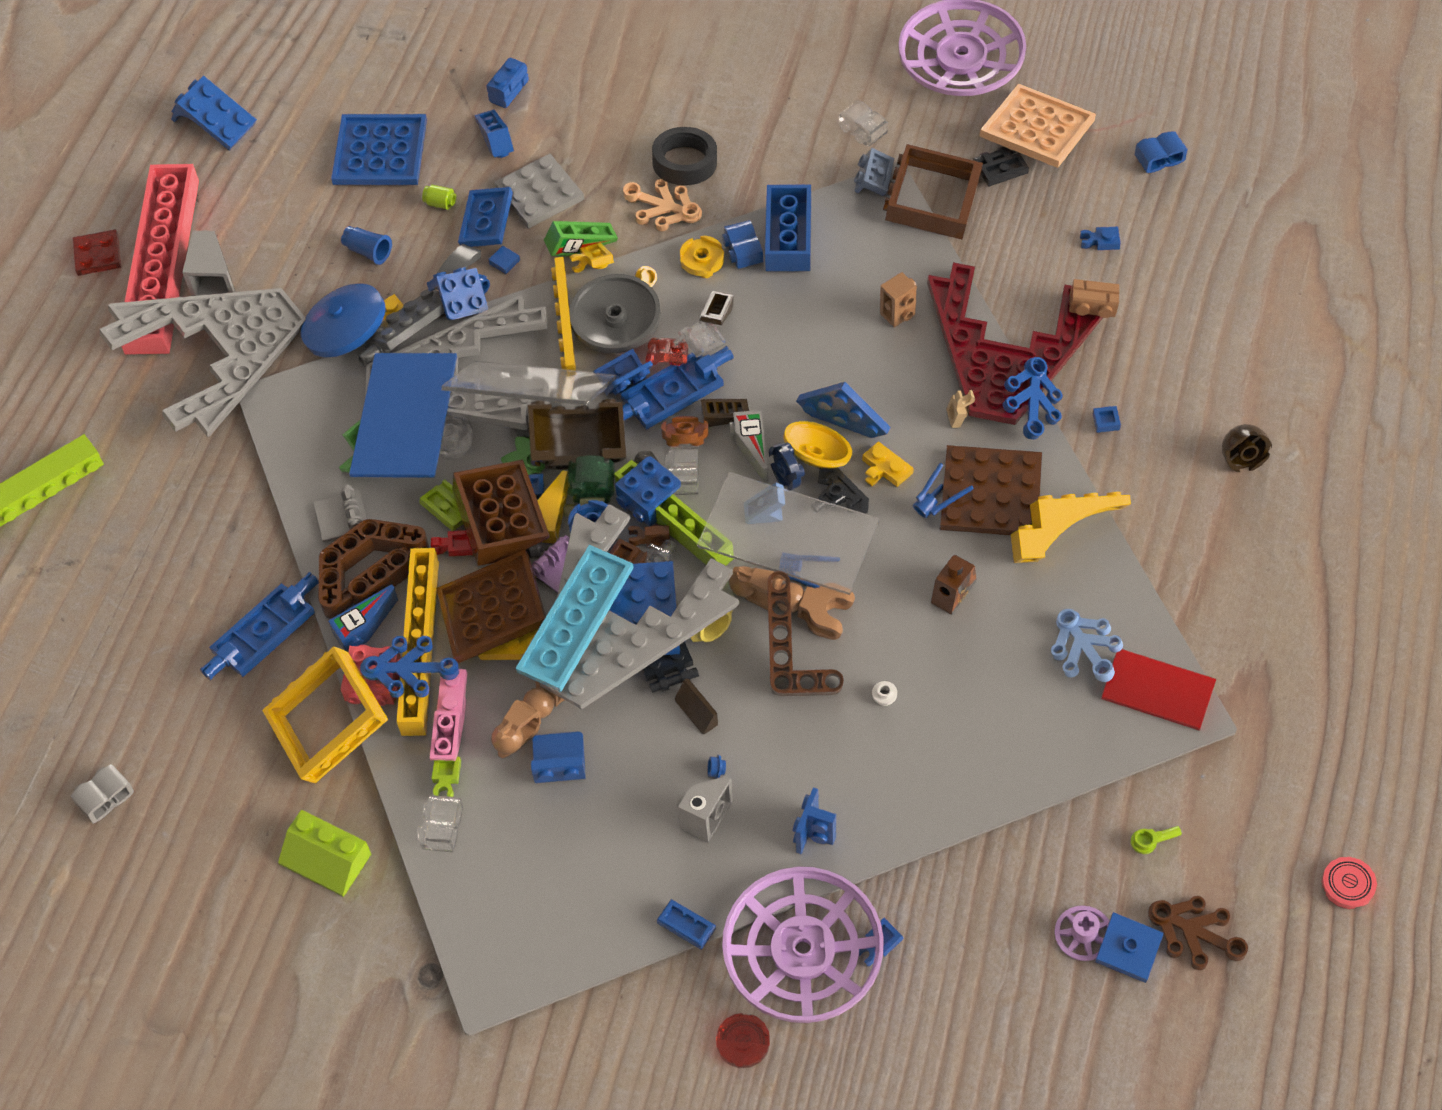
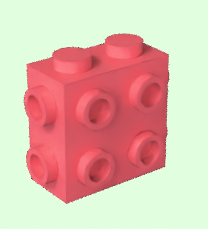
(381, 693)

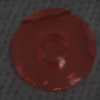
(743, 1040)

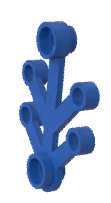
(1035, 396)
(407, 666)

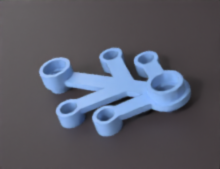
(1084, 642)

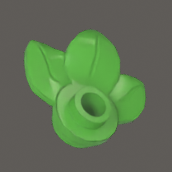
(523, 452)

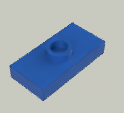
(686, 924)

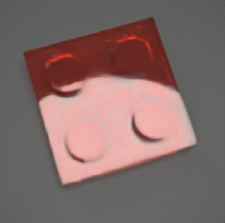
(96, 252)

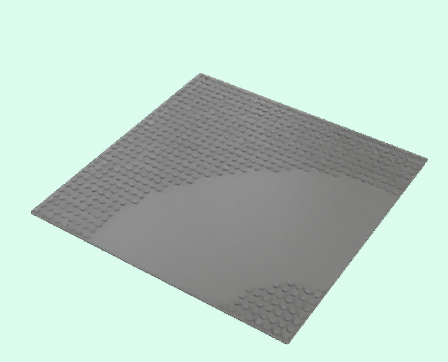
(986, 728)

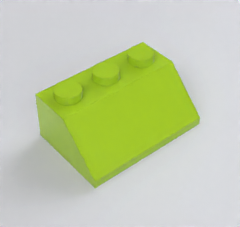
(323, 853)

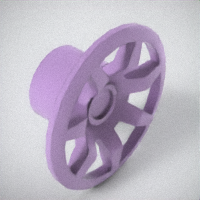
(1084, 930)

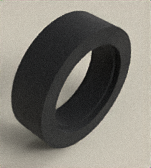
(684, 174)

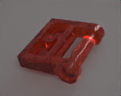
(674, 354)

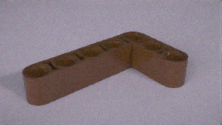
(785, 646)

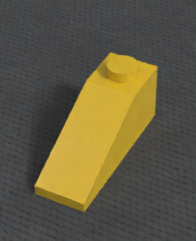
(552, 506)

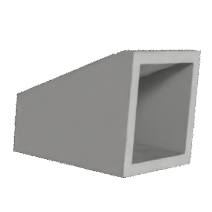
(206, 266)

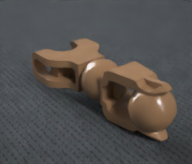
(810, 604)
(523, 720)

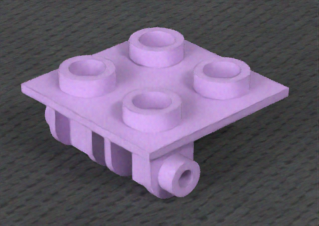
(551, 563)

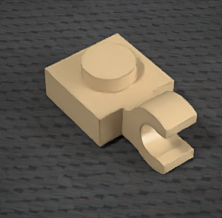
(957, 408)

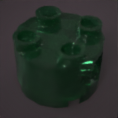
(591, 478)

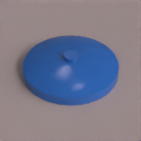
(343, 320)

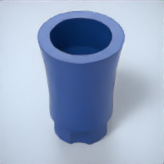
(368, 244)

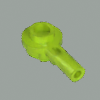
(1145, 840)

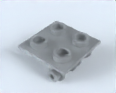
(340, 513)

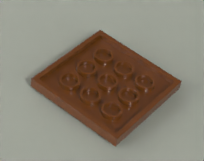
(1002, 489)
(491, 606)

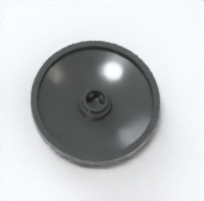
(615, 313)

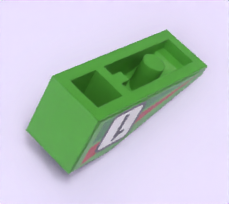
(568, 237)

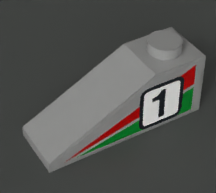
(750, 439)

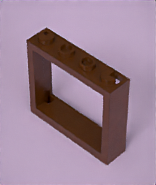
(938, 163)

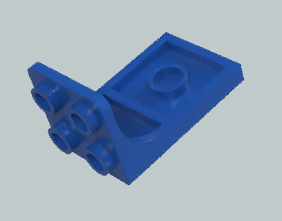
(213, 112)

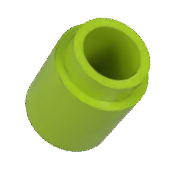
(439, 196)

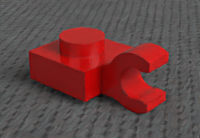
(456, 544)

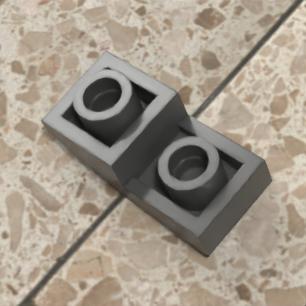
(459, 258)

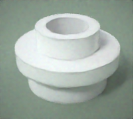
(884, 699)

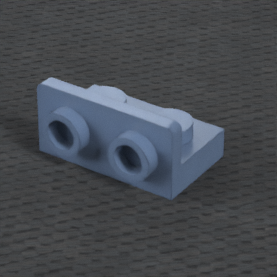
(874, 172)

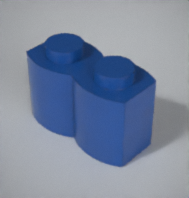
(1160, 151)
(743, 244)

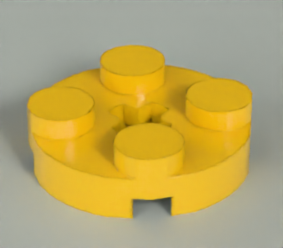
(702, 266)

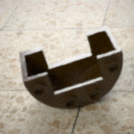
(565, 434)

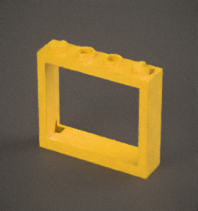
(347, 740)

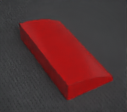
(1159, 689)

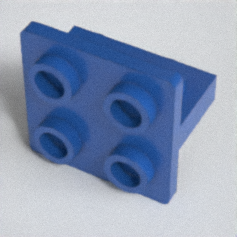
(814, 823)

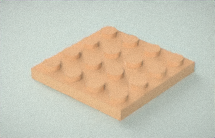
(1037, 125)

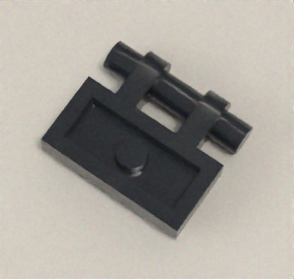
(1003, 169)
(669, 664)

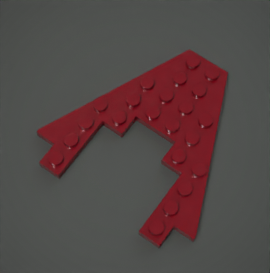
(987, 364)

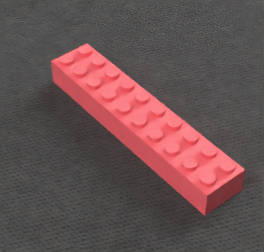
(161, 246)

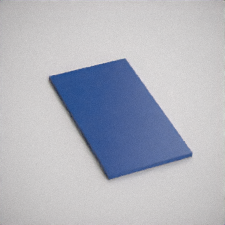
(403, 415)

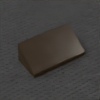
(696, 707)

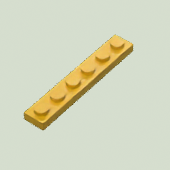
(562, 310)

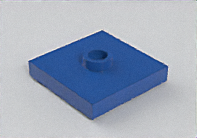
(1129, 947)

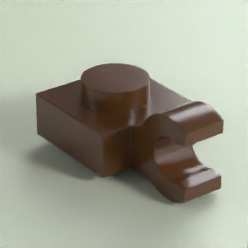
(652, 535)

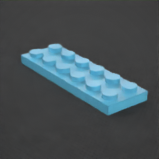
(574, 618)

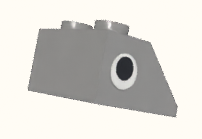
(705, 807)

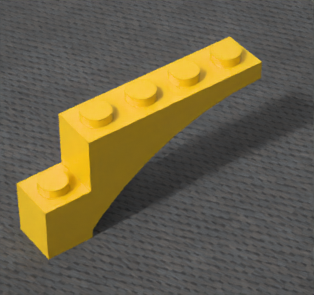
(1054, 516)

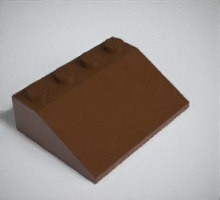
(499, 510)

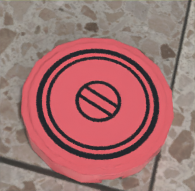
(1349, 882)

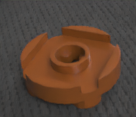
(684, 431)

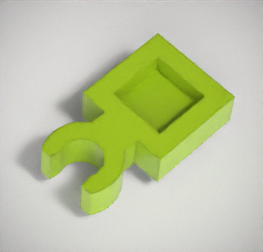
(444, 775)

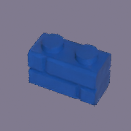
(507, 82)

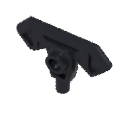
(841, 490)

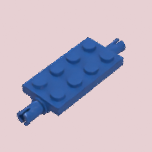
(674, 388)
(262, 629)

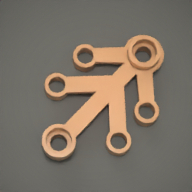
(689, 212)

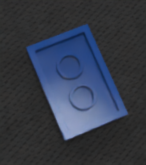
(485, 217)

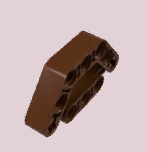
(364, 544)

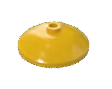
(818, 444)

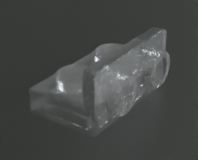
(701, 338)

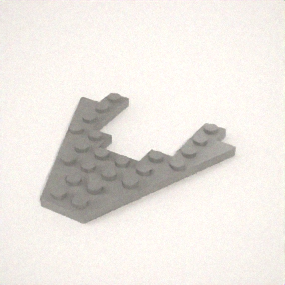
(245, 326)
(465, 341)
(626, 648)

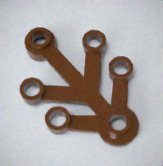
(1194, 929)

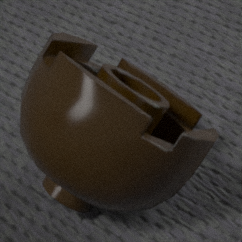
(1246, 447)

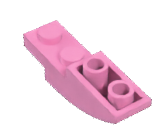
(449, 718)

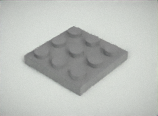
(541, 190)

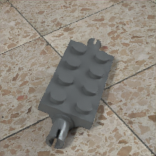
(403, 324)

